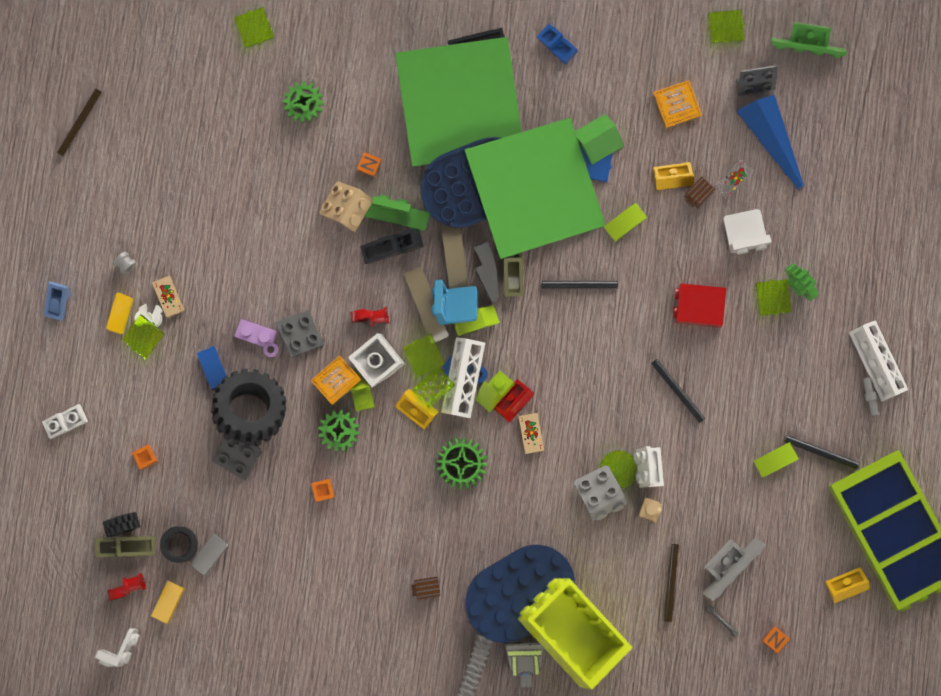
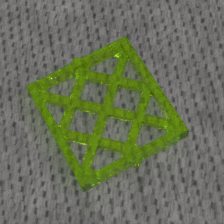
(429, 378)

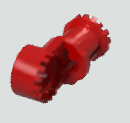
(375, 317)
(129, 585)

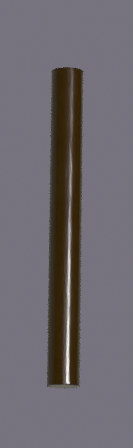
(79, 122)
(671, 582)

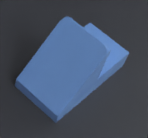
(56, 300)

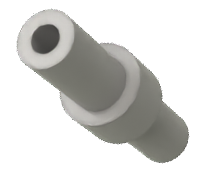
(870, 396)

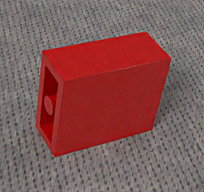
(699, 305)

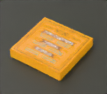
(677, 104)
(336, 380)

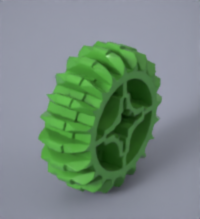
(451, 462)

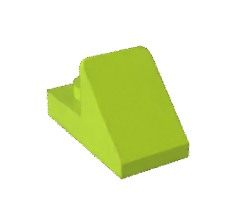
(494, 391)
(362, 395)

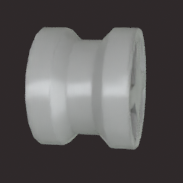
(124, 263)

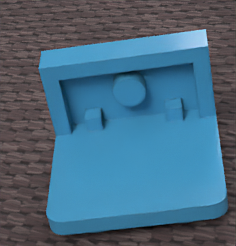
(454, 304)

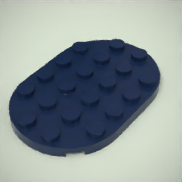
(450, 189)
(509, 586)

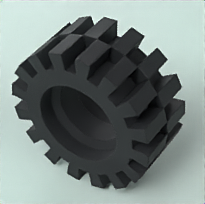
(121, 524)

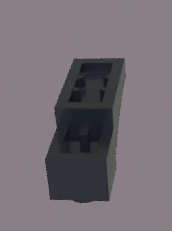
(392, 245)

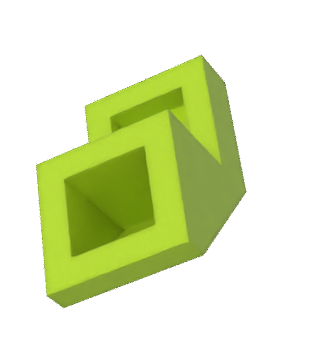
(485, 318)

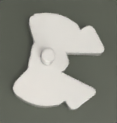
(156, 317)

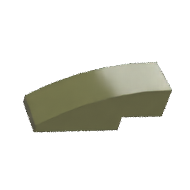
(513, 275)
(124, 546)

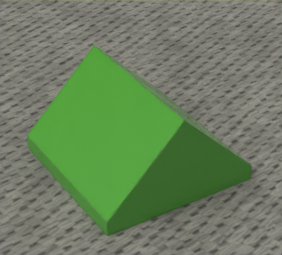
(599, 139)

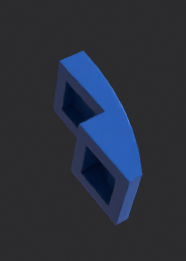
(557, 44)
(212, 366)

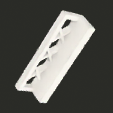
(876, 362)
(458, 375)

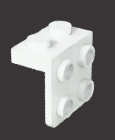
(746, 232)
(649, 467)
(110, 659)

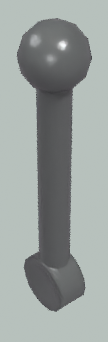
(710, 610)

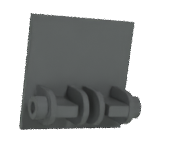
(757, 80)
(299, 334)
(237, 458)

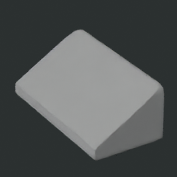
(209, 554)

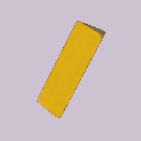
(673, 176)
(119, 313)
(416, 409)
(847, 585)
(168, 602)

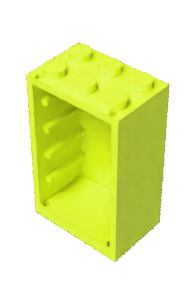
(574, 632)

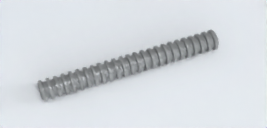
(475, 667)

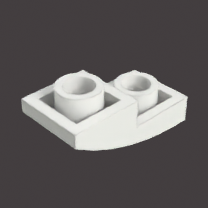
(64, 421)

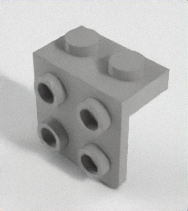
(600, 493)

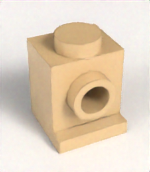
(650, 510)

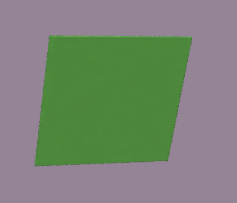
(457, 96)
(534, 188)

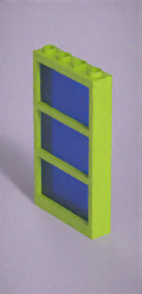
(893, 528)

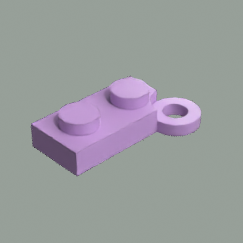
(257, 335)

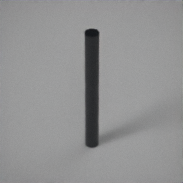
(579, 284)
(678, 391)
(822, 452)

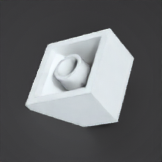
(376, 360)

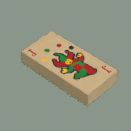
(168, 296)
(531, 433)

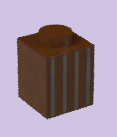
(699, 193)
(426, 588)

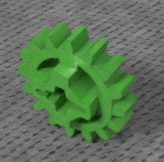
(309, 99)
(801, 282)
(330, 430)

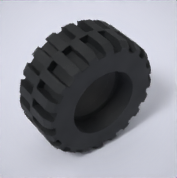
(252, 384)

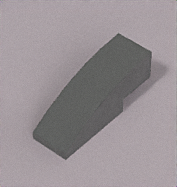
(487, 271)

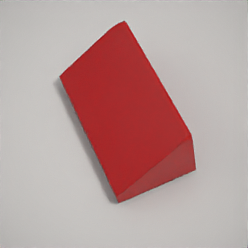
(514, 401)

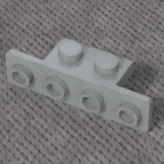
(729, 564)

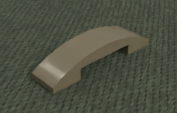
(454, 257)
(423, 299)

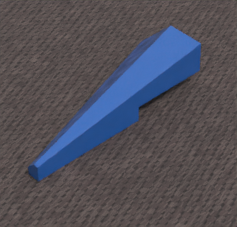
(767, 124)

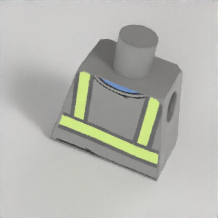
(525, 661)

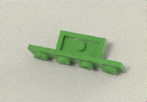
(810, 38)
(397, 213)

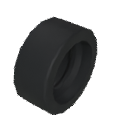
(164, 544)

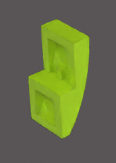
(625, 222)
(776, 459)

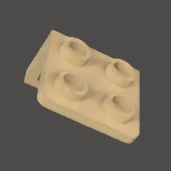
(346, 205)

